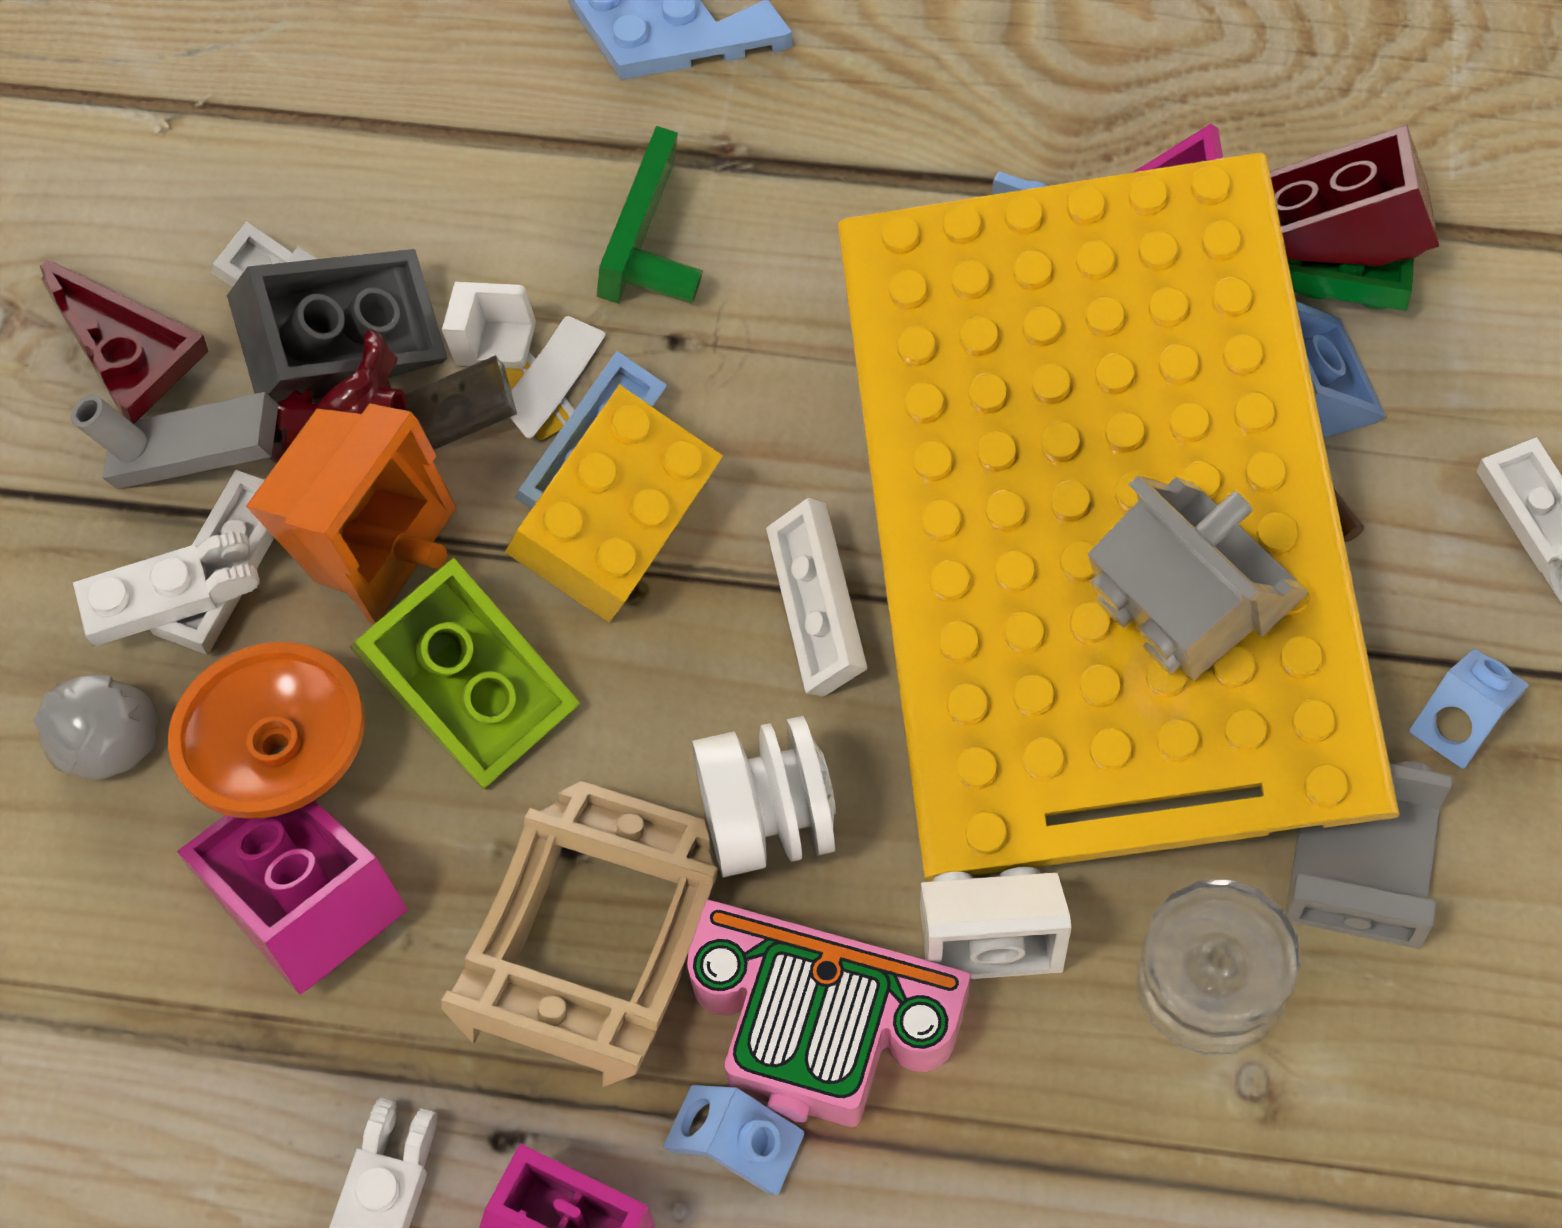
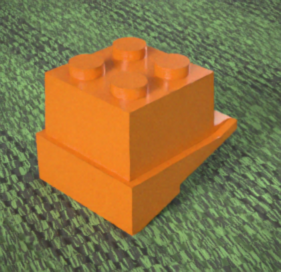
(358, 503)

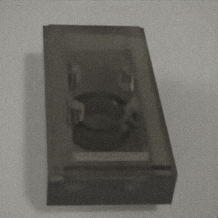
(463, 402)

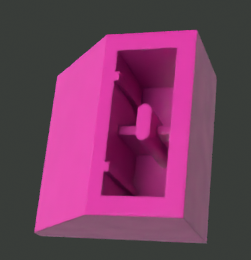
(552, 1195)

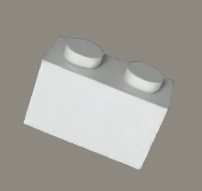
(996, 923)

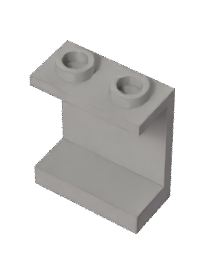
(1373, 873)

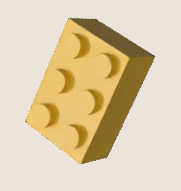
(613, 504)

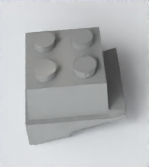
(1189, 575)

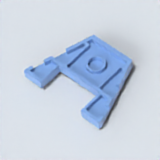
(668, 34)

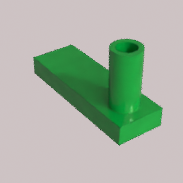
(623, 259)

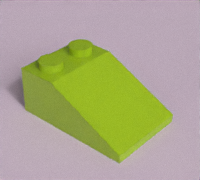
(465, 673)

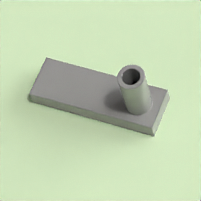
(179, 440)

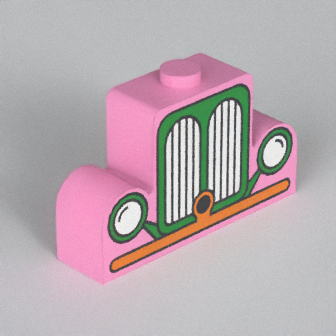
(819, 1010)

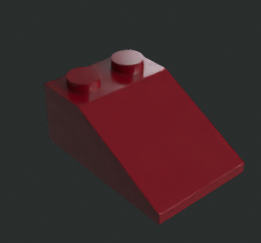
(1357, 203)

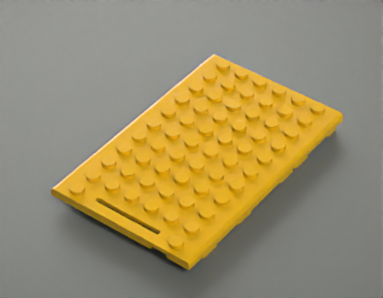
(1009, 393)

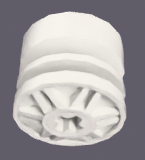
(764, 796)

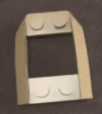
(557, 1014)

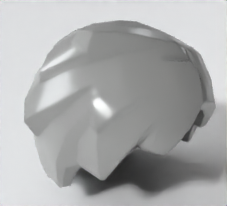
(96, 726)

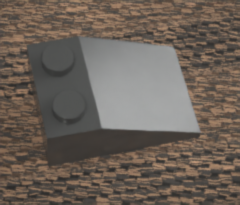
(309, 319)

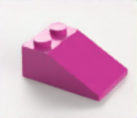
(296, 888)

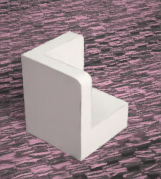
(489, 322)

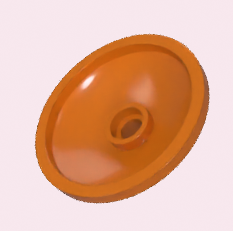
(252, 706)

